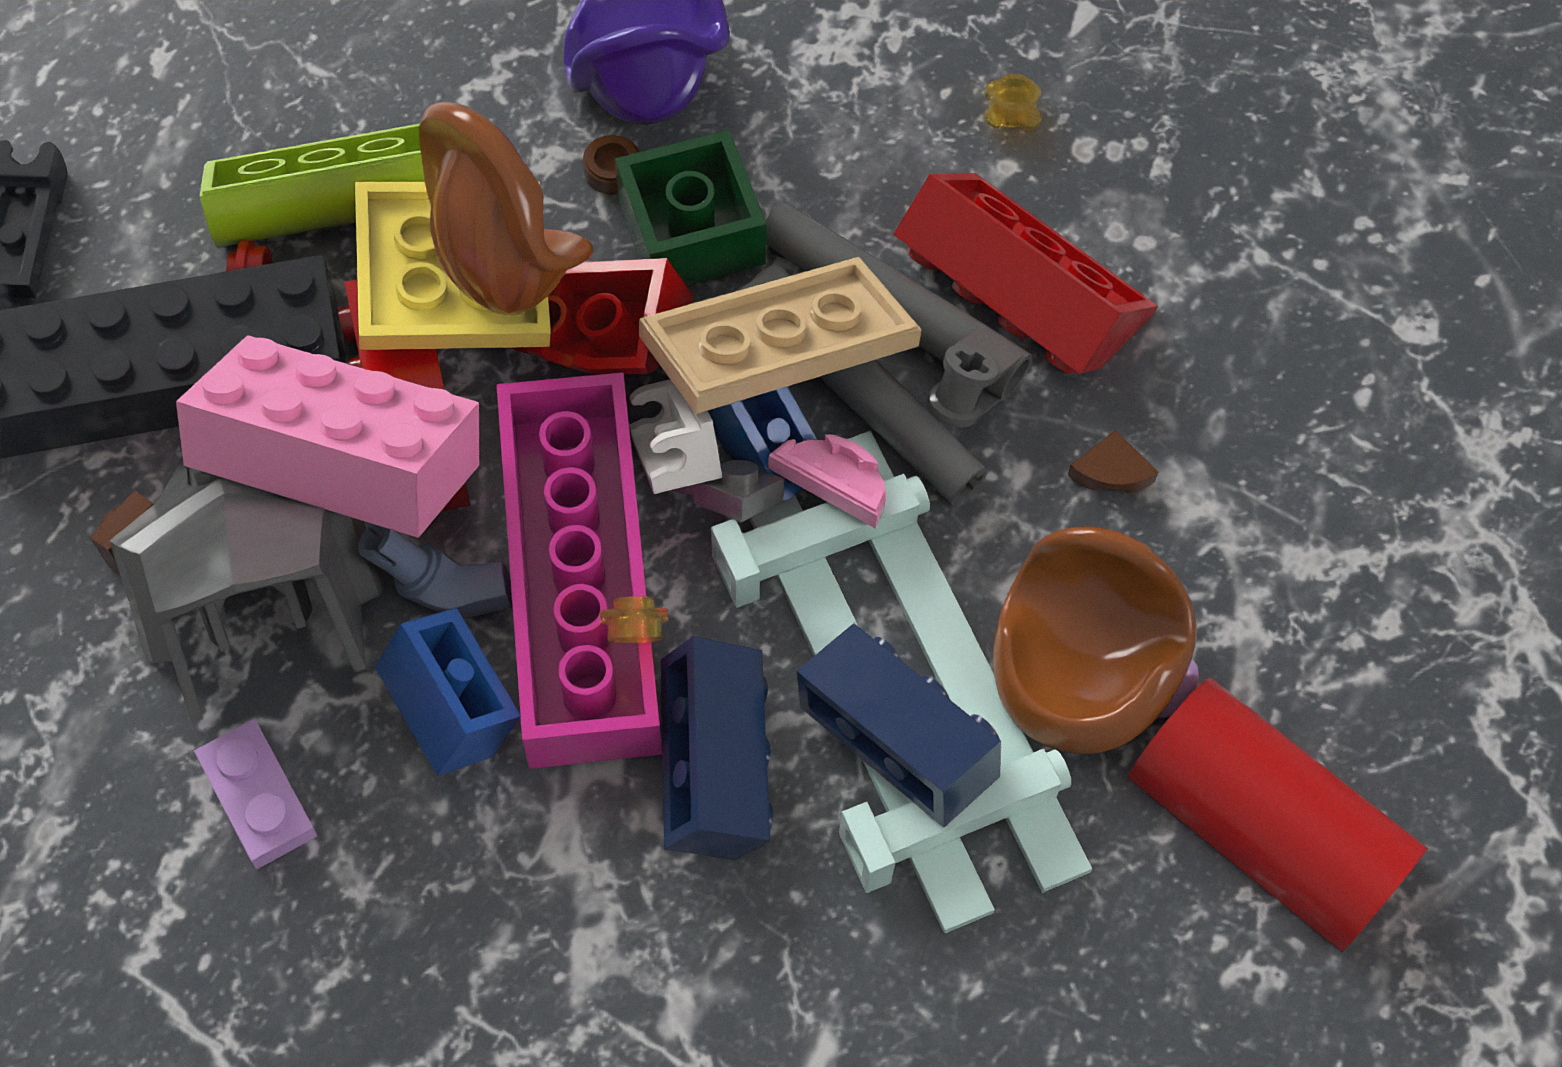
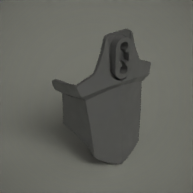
(230, 538)

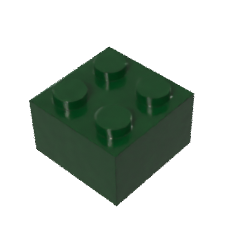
(693, 207)

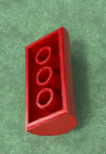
(1276, 813)

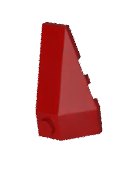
(599, 311)

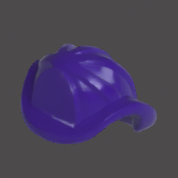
(642, 54)

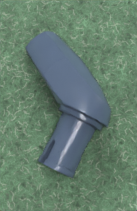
(434, 578)

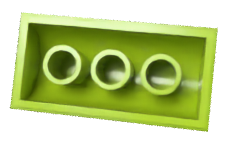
(302, 184)

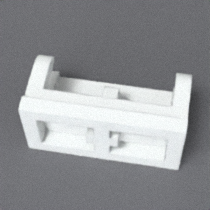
(676, 444)

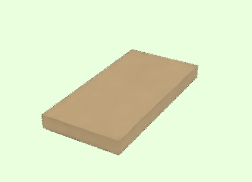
(778, 334)

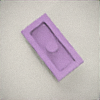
(255, 794)

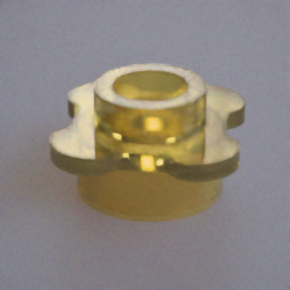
(1013, 90)
(634, 620)

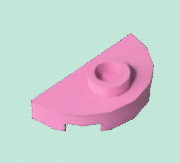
(836, 472)

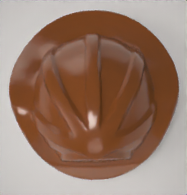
(490, 213)
(1092, 640)

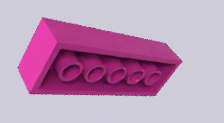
(569, 558)

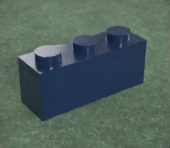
(900, 723)
(714, 749)

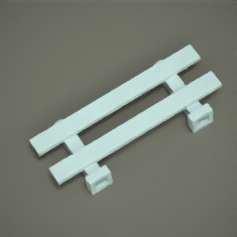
(794, 549)

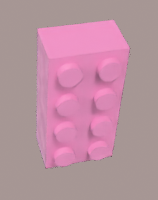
(330, 434)

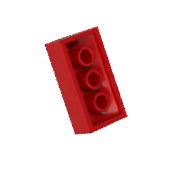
(1022, 271)

